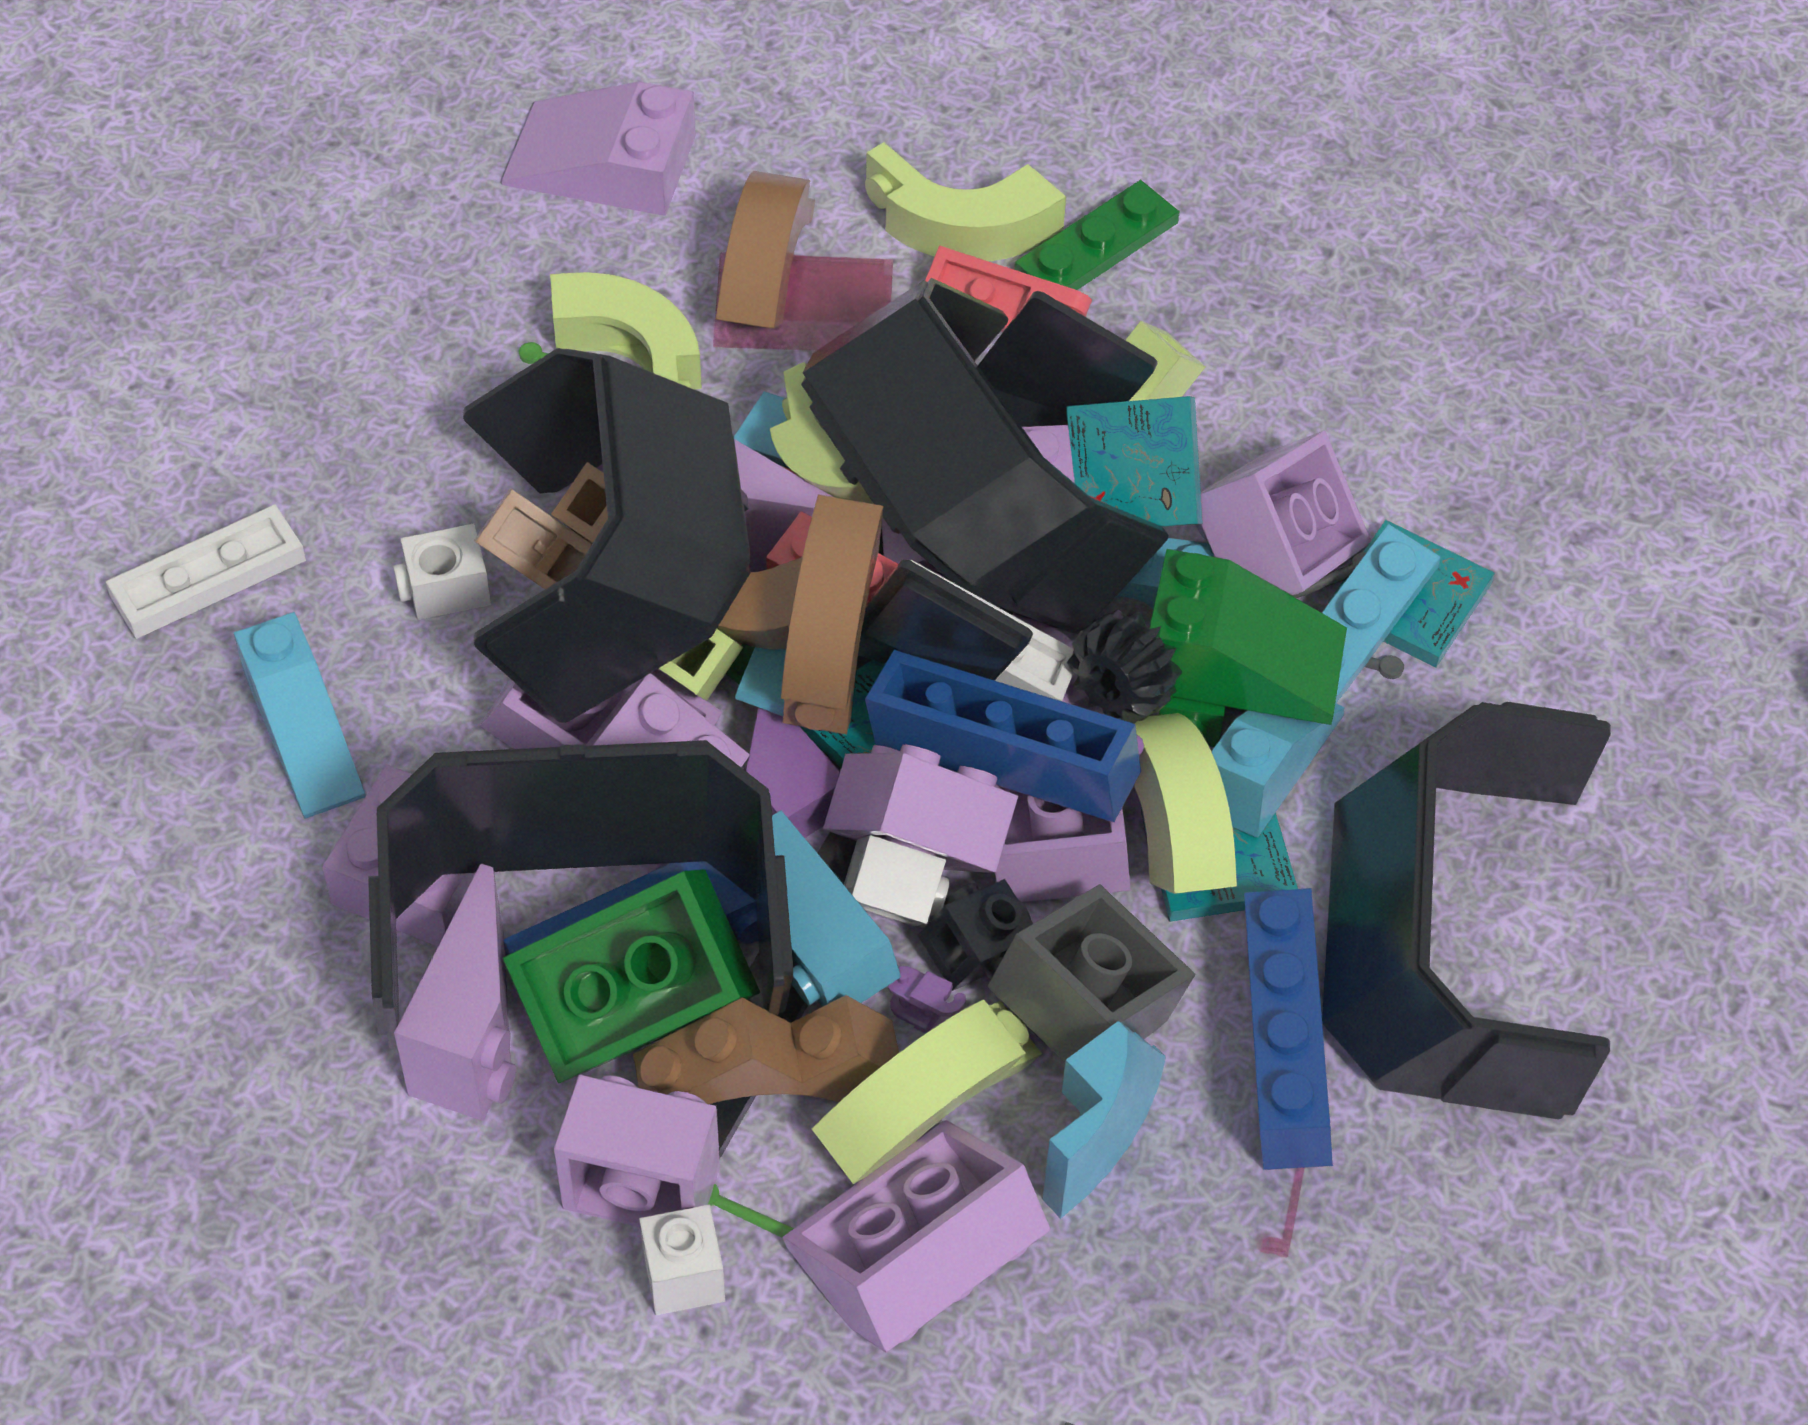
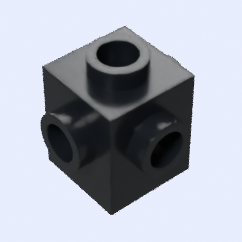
(974, 931)

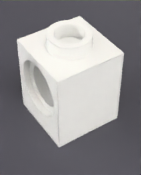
(442, 572)
(896, 881)
(682, 1259)

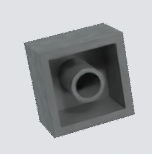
(1087, 971)

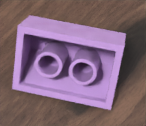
(1285, 515)
(919, 1233)

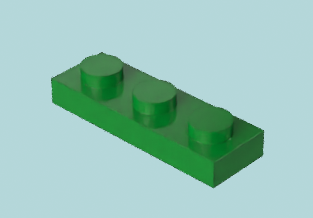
(1101, 238)

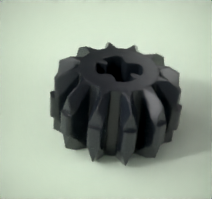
(1124, 666)

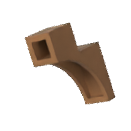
(757, 1053)

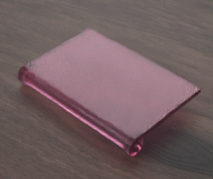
(821, 303)

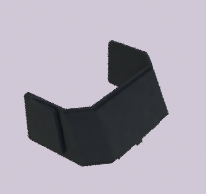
(1038, 368)
(960, 468)
(671, 535)
(576, 812)
(1378, 974)

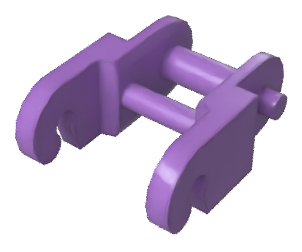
(922, 997)

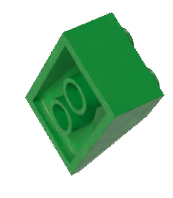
(1246, 640)
(631, 974)

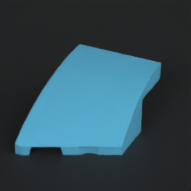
(1113, 1089)

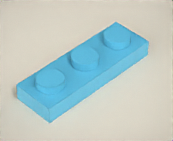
(1378, 597)

